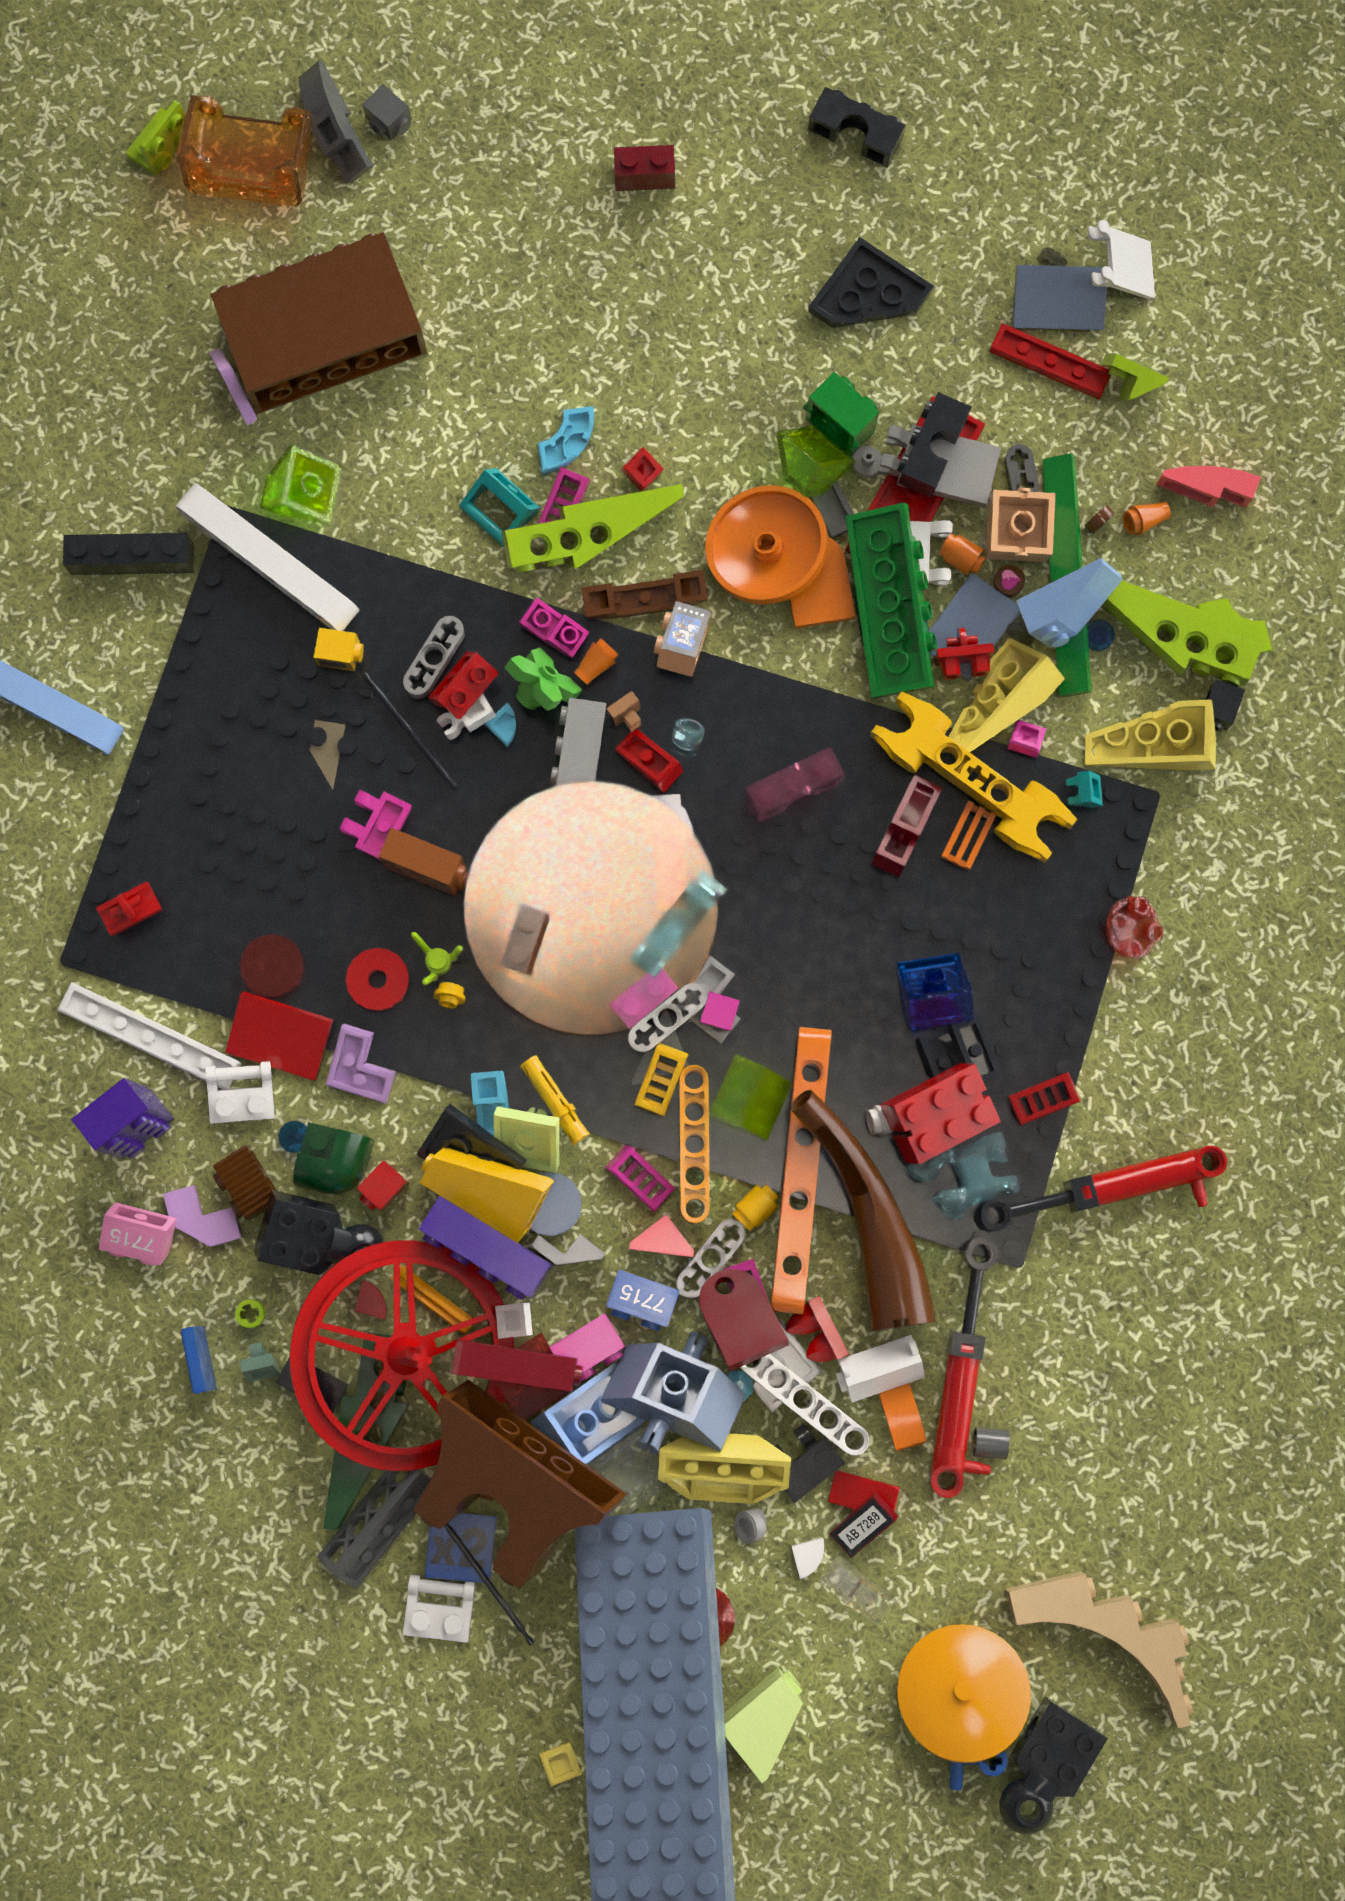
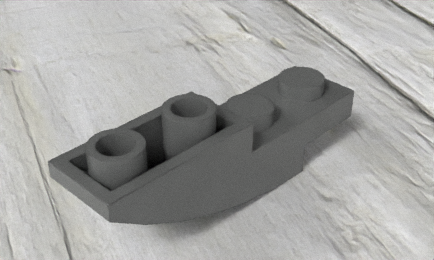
(331, 123)

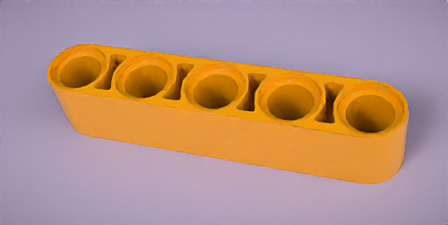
(694, 1128)

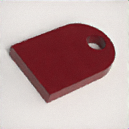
(741, 1320)

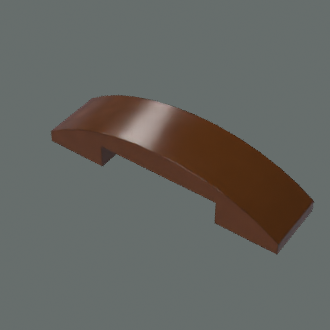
(644, 597)

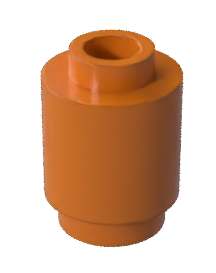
(962, 554)

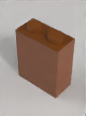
(424, 862)

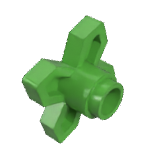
(540, 681)

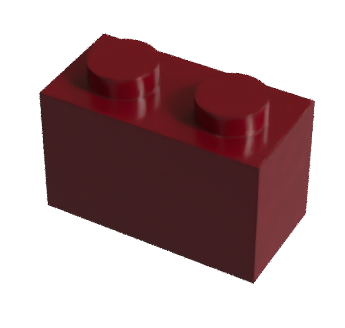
(644, 167)

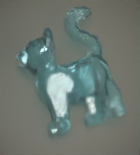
(974, 1174)

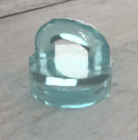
(688, 734)

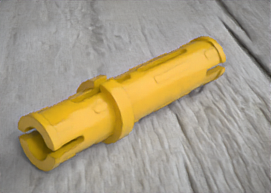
(555, 1100)

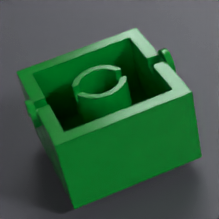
(842, 413)

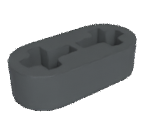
(1028, 468)

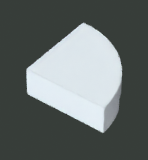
(808, 1556)

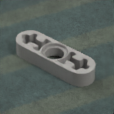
(430, 644)
(680, 996)
(719, 1234)

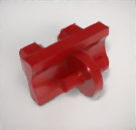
(951, 657)
(129, 908)

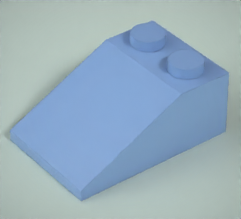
(1068, 603)
(584, 1422)

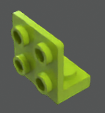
(158, 139)

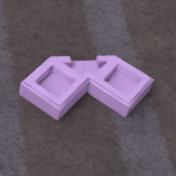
(209, 1228)

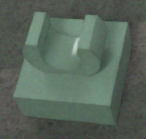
(260, 1364)

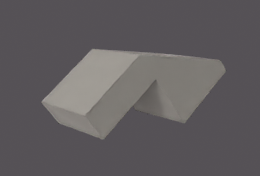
(579, 1251)

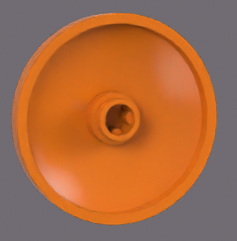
(767, 544)

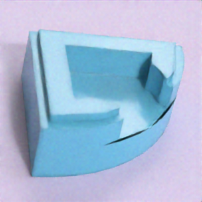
(503, 725)

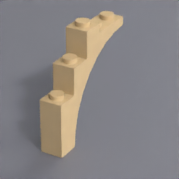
(1153, 1645)

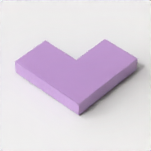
(233, 386)
(350, 1070)

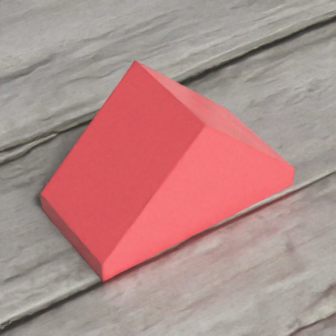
(662, 1238)

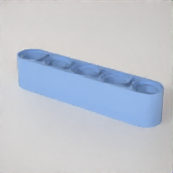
(58, 709)

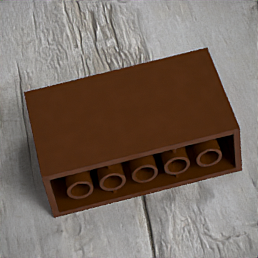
(319, 322)

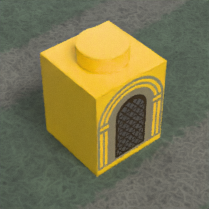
(338, 649)

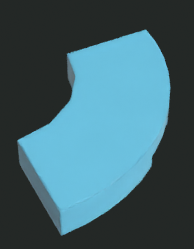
(568, 441)

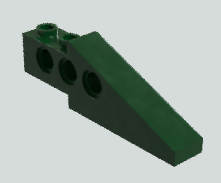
(347, 1475)

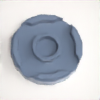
(559, 1208)

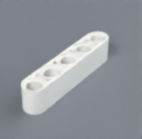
(811, 1412)

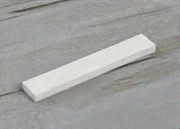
(143, 1033)

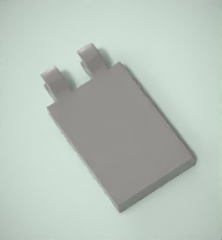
(966, 474)

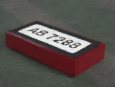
(863, 1524)

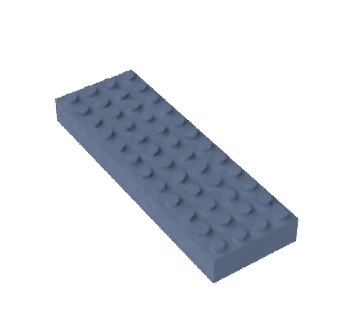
(653, 1709)

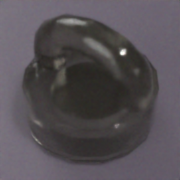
(1051, 257)
(1018, 631)

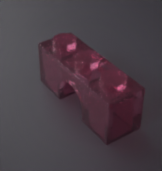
(789, 784)

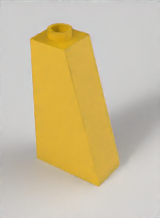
(487, 1190)

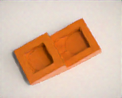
(902, 1417)

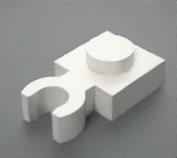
(475, 717)

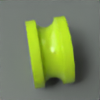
(246, 1322)

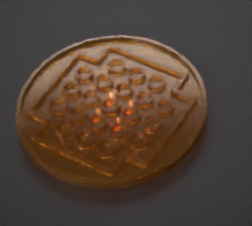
(606, 874)

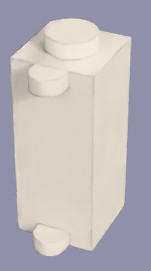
(880, 1368)

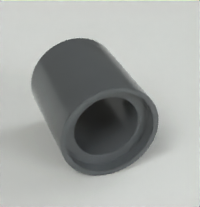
(991, 1443)

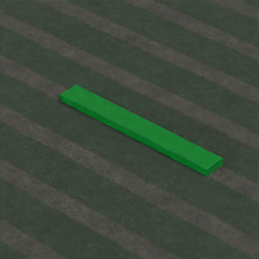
(1060, 478)

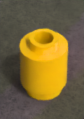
(756, 1206)

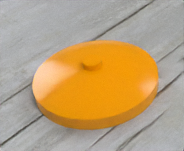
(963, 1693)

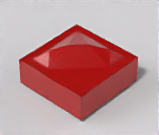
(642, 469)

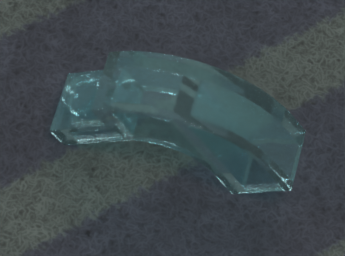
(678, 923)

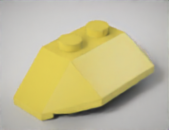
(741, 1473)

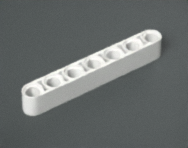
(267, 558)

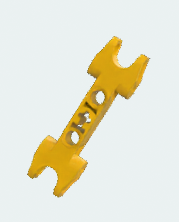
(1018, 812)

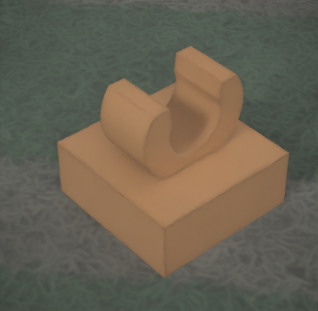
(625, 711)

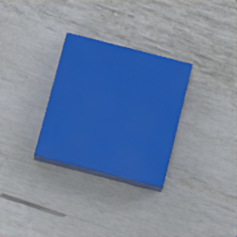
(198, 1359)

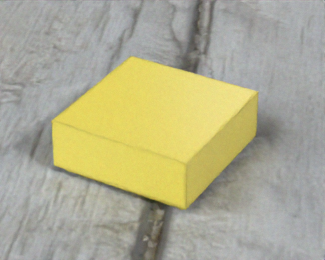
(560, 1764)

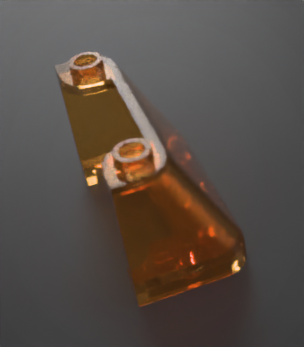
(244, 155)

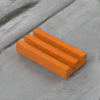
(979, 812)

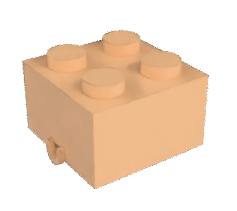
(1020, 525)

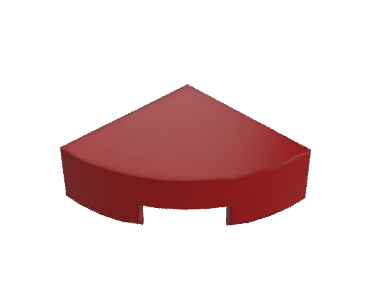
(371, 1301)

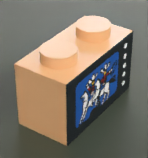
(682, 639)

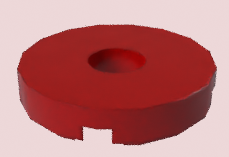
(364, 966)

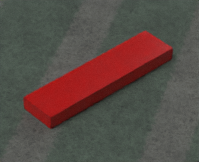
(1050, 361)

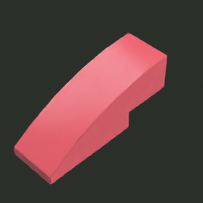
(1210, 483)

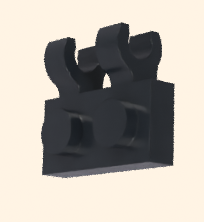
(813, 1465)

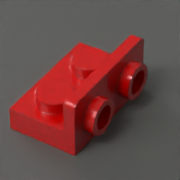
(463, 684)

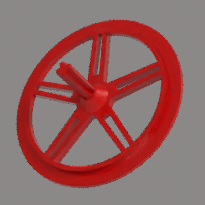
(403, 1354)

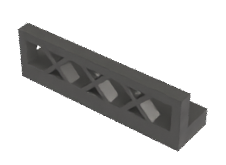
(380, 1526)

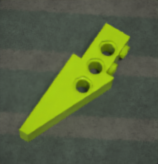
(614, 516)
(1150, 612)

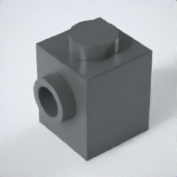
(387, 113)

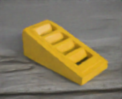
(669, 1052)

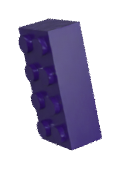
(123, 1119)
(485, 1247)

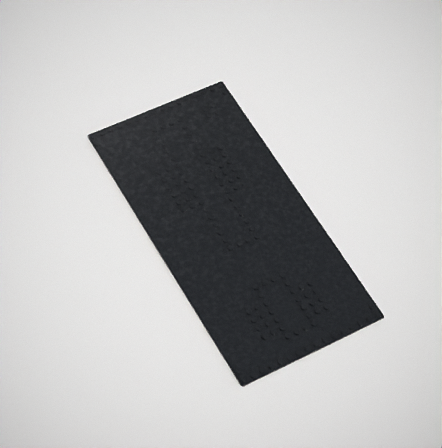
(249, 845)

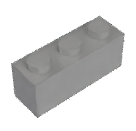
(581, 742)

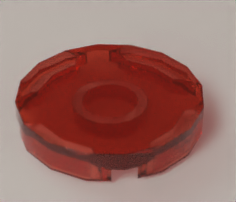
(272, 966)

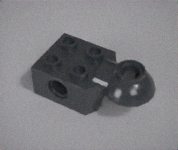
(307, 1234)
(1054, 1761)

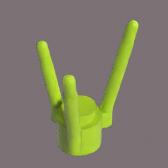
(436, 959)

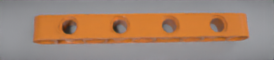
(800, 1177)

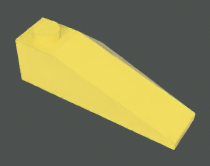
(1015, 686)
(1163, 739)

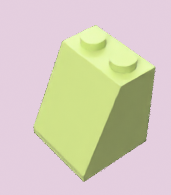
(763, 1720)

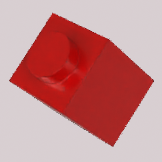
(382, 1187)

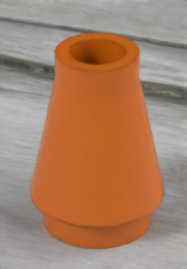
(1144, 517)
(596, 661)

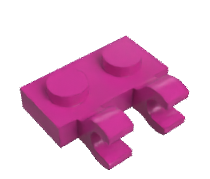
(387, 814)

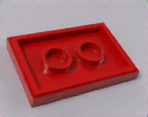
(279, 1034)

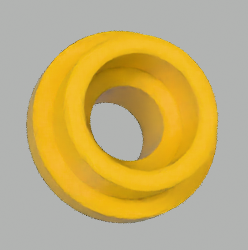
(449, 995)

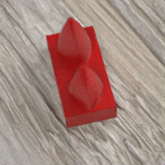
(815, 1317)

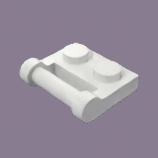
(240, 1103)
(438, 1620)

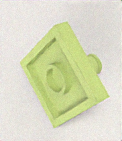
(530, 1135)

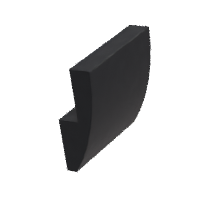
(959, 1044)

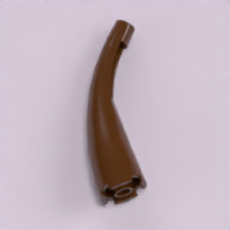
(890, 1259)

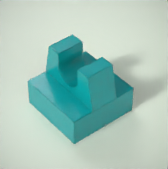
(1089, 789)

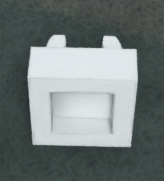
(514, 1320)

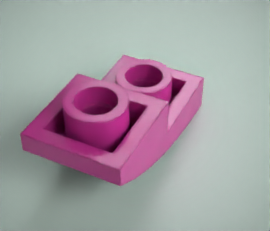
(553, 628)

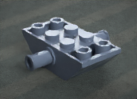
(699, 1410)

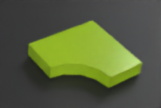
(1225, 618)

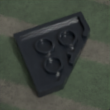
(869, 289)

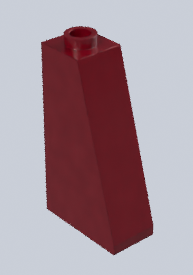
(516, 1365)

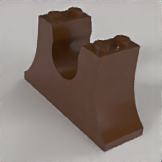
(529, 1474)

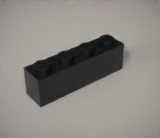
(128, 553)

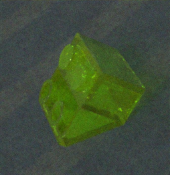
(750, 1097)

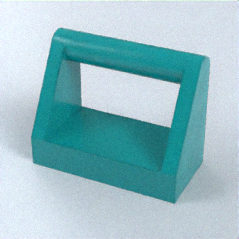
(507, 493)

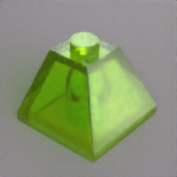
(811, 460)
(301, 486)

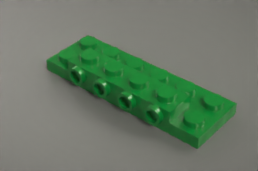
(891, 600)

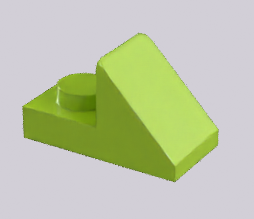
(1136, 376)

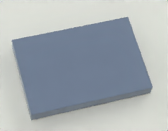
(1058, 298)
(980, 611)

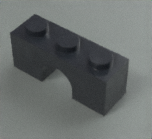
(837, 112)
(943, 422)

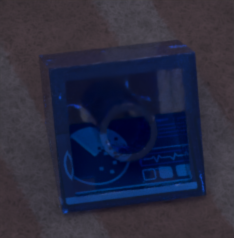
(935, 991)

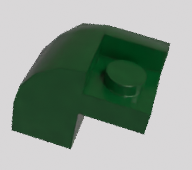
(331, 1159)

